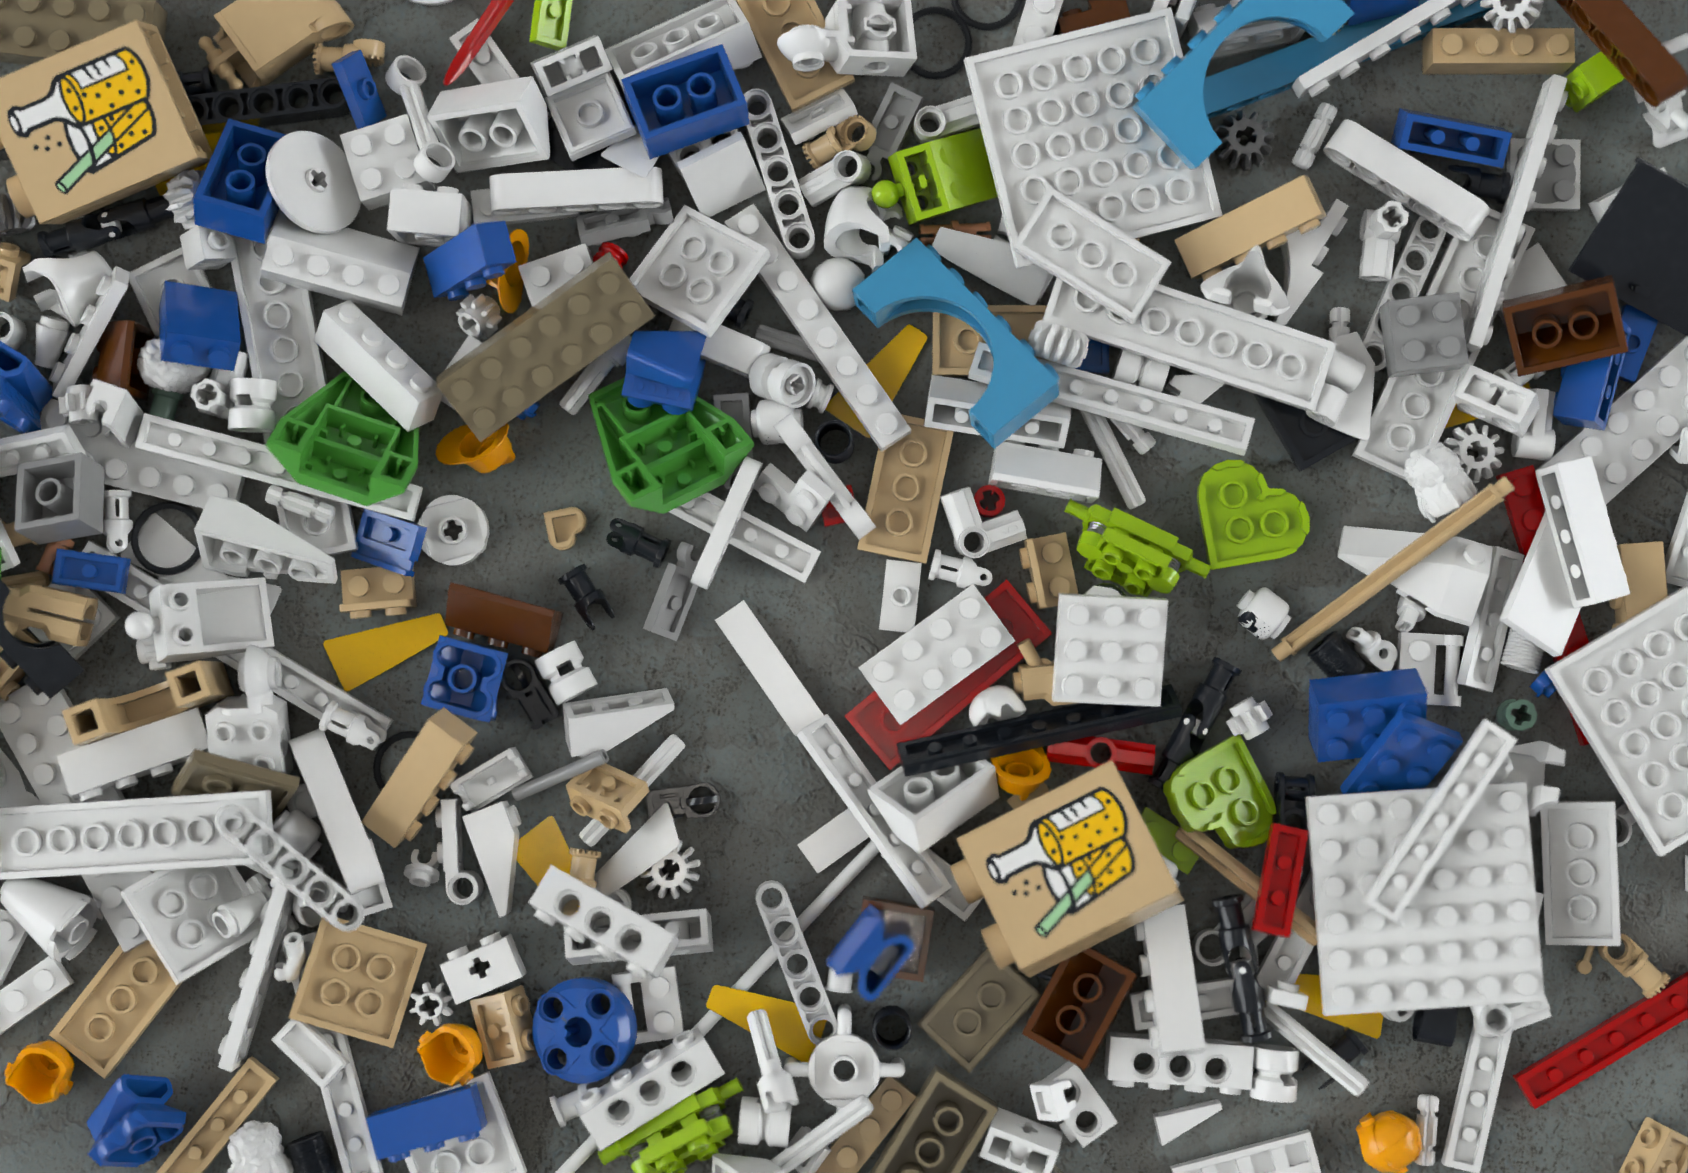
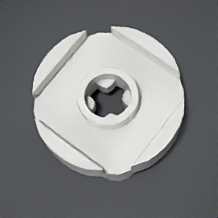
(471, 540)

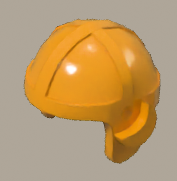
(450, 1053)
(41, 1072)
(1389, 1141)

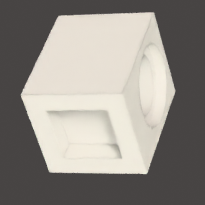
(207, 248)

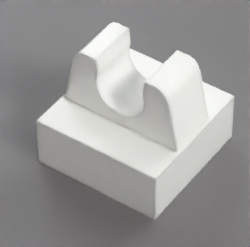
(1051, 1101)

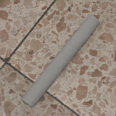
(560, 775)

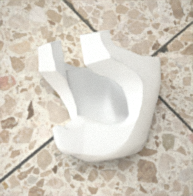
(848, 214)
(74, 282)
(1527, 765)

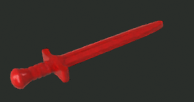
(476, 39)

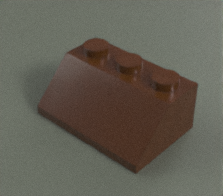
(1565, 326)
(502, 620)
(1080, 1006)

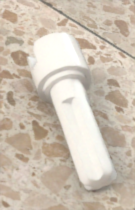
(594, 375)
(775, 1085)

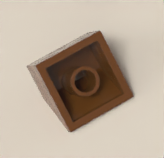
(119, 355)

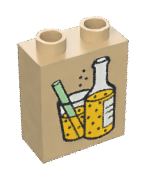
(97, 125)
(1064, 872)

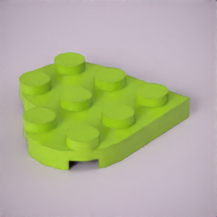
(1247, 519)
(1222, 793)

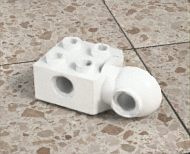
(856, 40)
(256, 723)

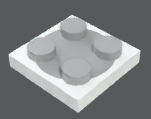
(1560, 183)

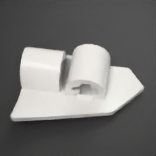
(1348, 389)

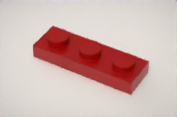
(1280, 880)

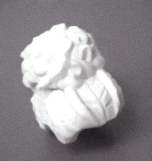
(167, 375)
(1438, 480)
(258, 1150)

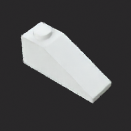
(611, 719)
(495, 843)

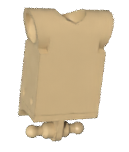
(270, 37)

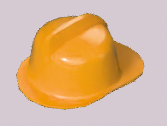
(511, 283)
(463, 447)
(1022, 771)

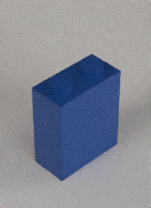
(199, 326)

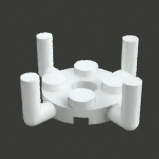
(1669, 119)
(849, 1047)

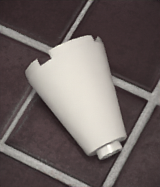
(52, 915)

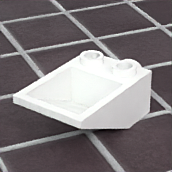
(214, 618)

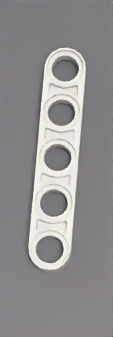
(1403, 274)
(795, 945)

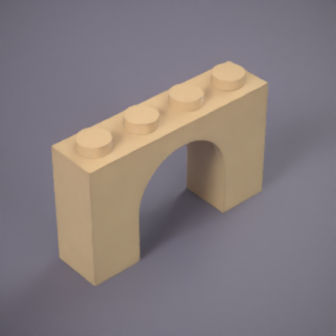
(183, 690)

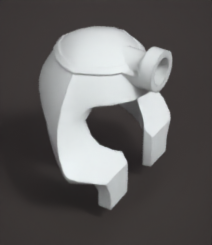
(1247, 287)

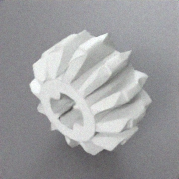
(1519, 13)
(180, 196)
(1058, 343)
(1477, 441)
(679, 876)

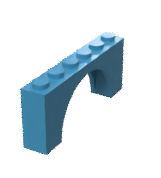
(1176, 102)
(921, 283)

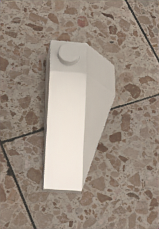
(243, 541)
(1445, 581)

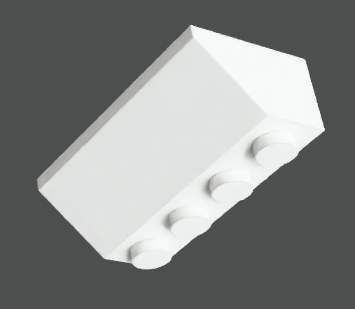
(687, 34)
(341, 264)

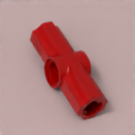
(1126, 755)

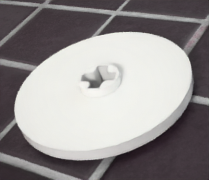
(290, 173)

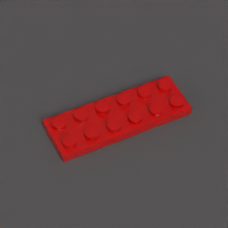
(882, 730)

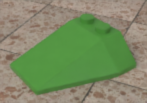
(346, 444)
(666, 457)

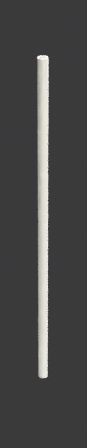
(752, 974)

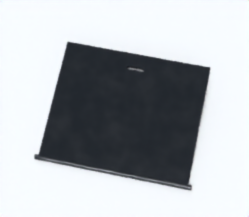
(1644, 245)

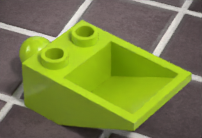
(947, 176)

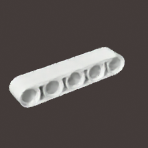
(1406, 180)
(783, 190)
(574, 191)
(336, 811)
(305, 876)

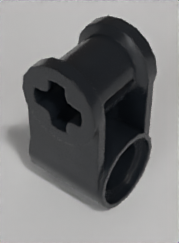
(1292, 801)
(1435, 1026)

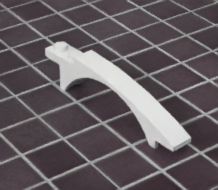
(1299, 279)

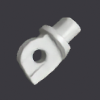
(1409, 613)
(1368, 647)

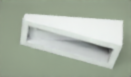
(1179, 1120)

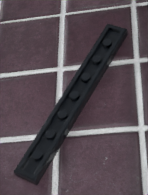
(1030, 733)

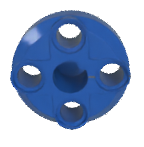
(584, 1030)

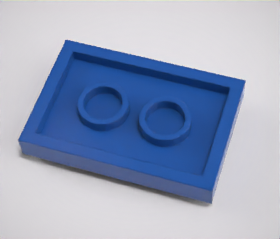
(1403, 756)

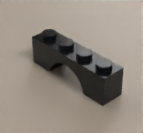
(46, 664)

